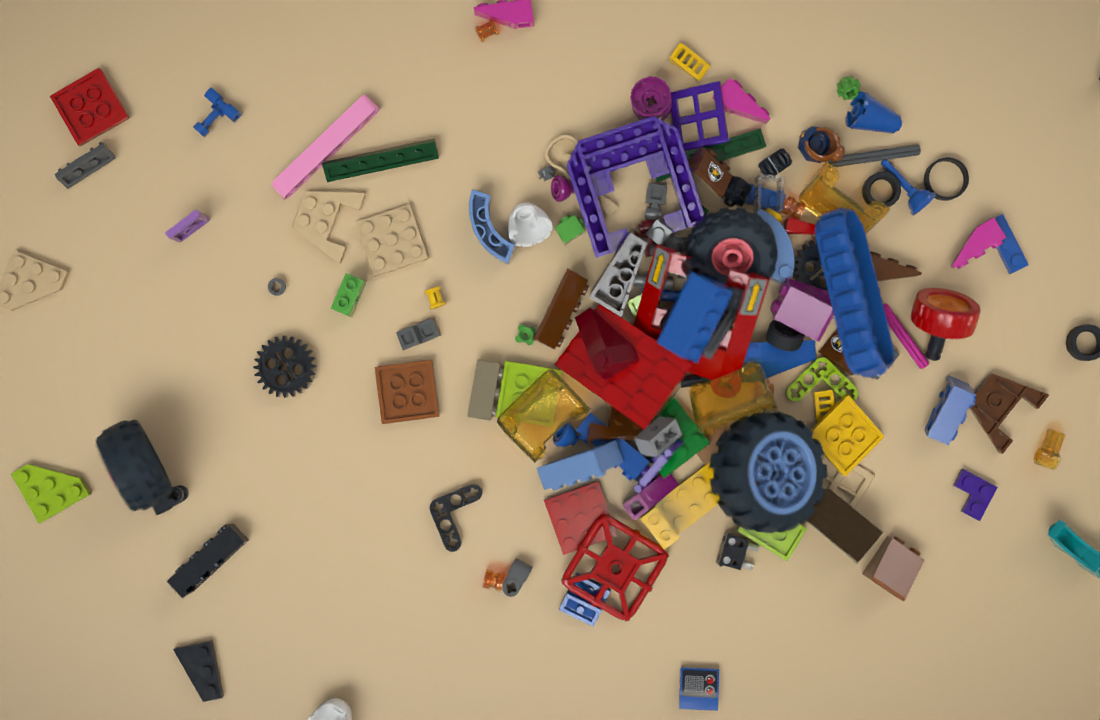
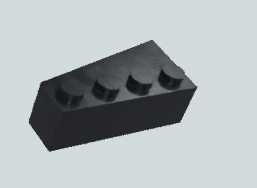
(208, 560)

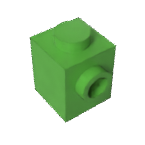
(570, 228)

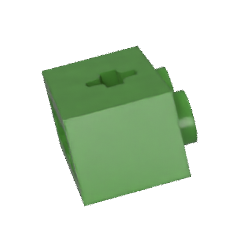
(348, 295)

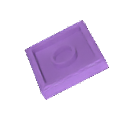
(187, 226)

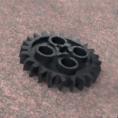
(812, 256)
(299, 357)

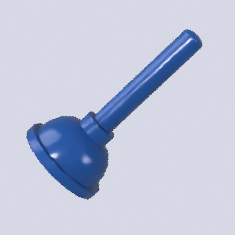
(918, 198)

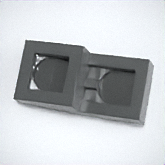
(418, 334)

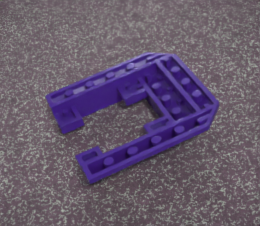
(618, 148)

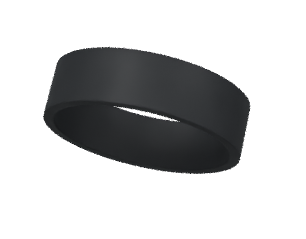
(960, 165)

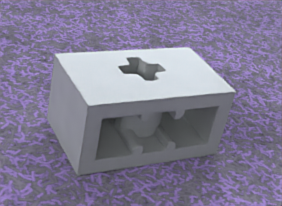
(658, 436)

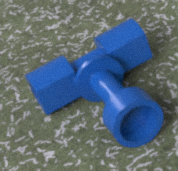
(219, 108)

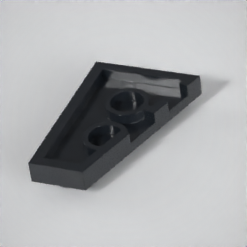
(202, 669)

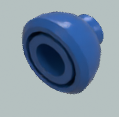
(565, 436)

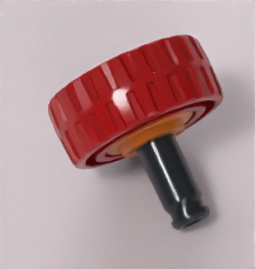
(944, 316)

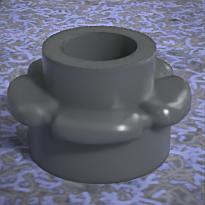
(546, 173)

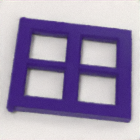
(699, 116)

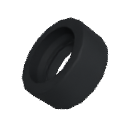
(890, 178)
(784, 337)
(1072, 347)

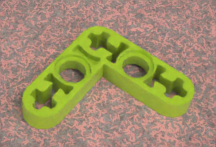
(825, 376)

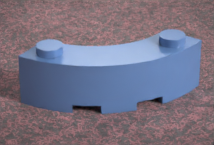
(480, 219)
(785, 263)

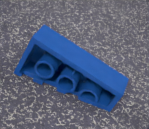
(633, 462)

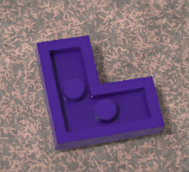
(979, 493)

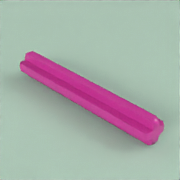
(905, 338)

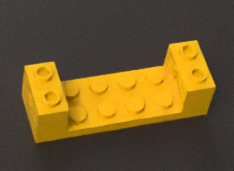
(681, 507)

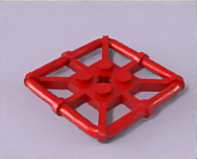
(611, 556)

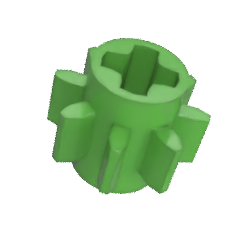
(848, 88)

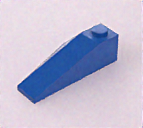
(777, 361)

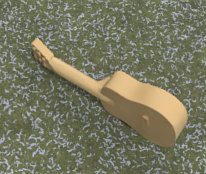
(558, 155)

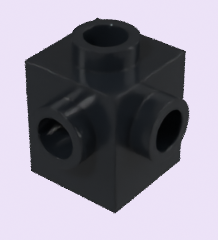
(736, 192)

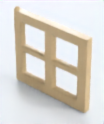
(835, 482)

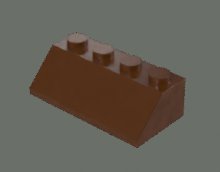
(560, 309)

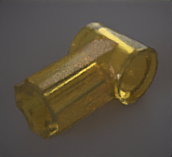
(1048, 453)

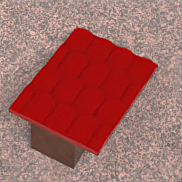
(639, 389)

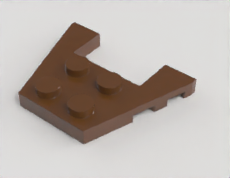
(996, 400)
(618, 427)

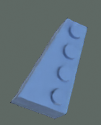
(580, 466)

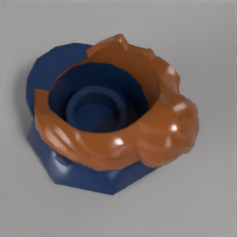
(820, 145)

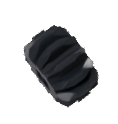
(775, 162)

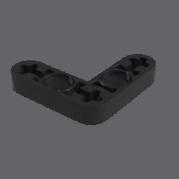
(448, 507)

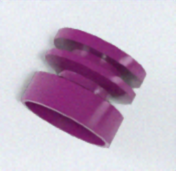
(648, 90)

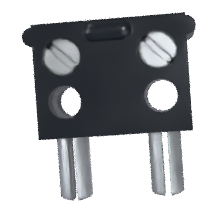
(732, 551)

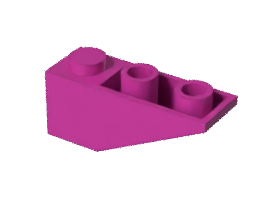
(513, 14)
(742, 104)
(981, 238)

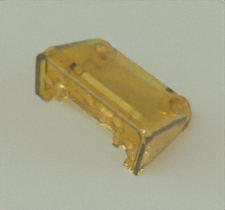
(823, 197)
(731, 398)
(541, 413)

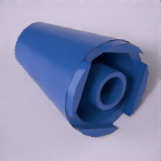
(872, 115)

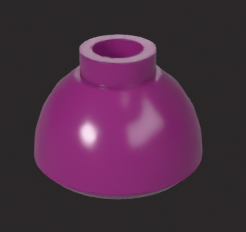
(561, 188)

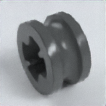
(281, 290)

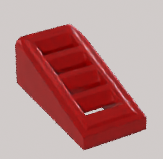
(796, 226)

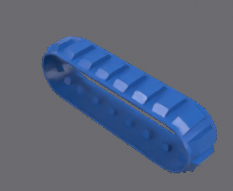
(854, 293)

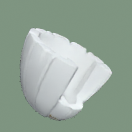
(528, 225)
(332, 710)

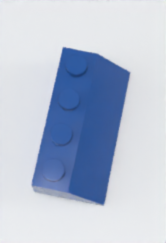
(694, 316)

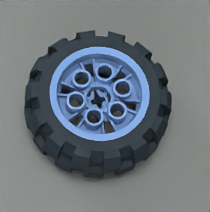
(776, 501)

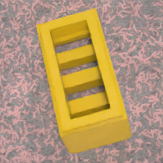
(693, 57)
(816, 403)

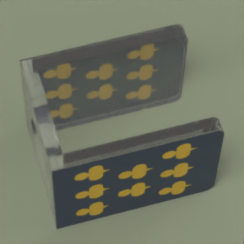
(779, 191)

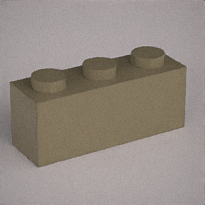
(485, 390)

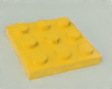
(846, 435)

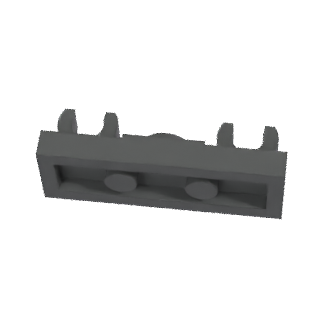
(85, 165)

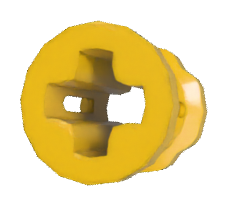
(435, 297)

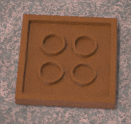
(407, 391)

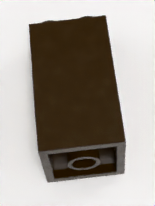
(844, 526)

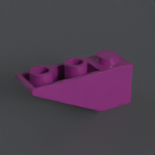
(653, 493)

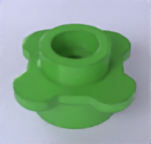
(529, 338)

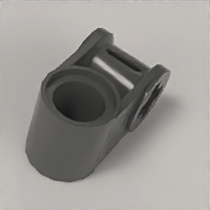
(517, 574)

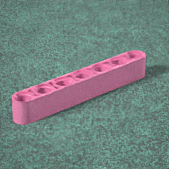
(325, 146)

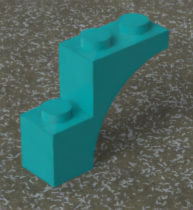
(1075, 547)

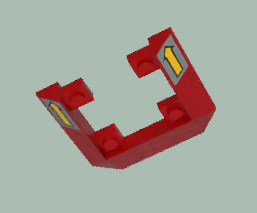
(735, 344)

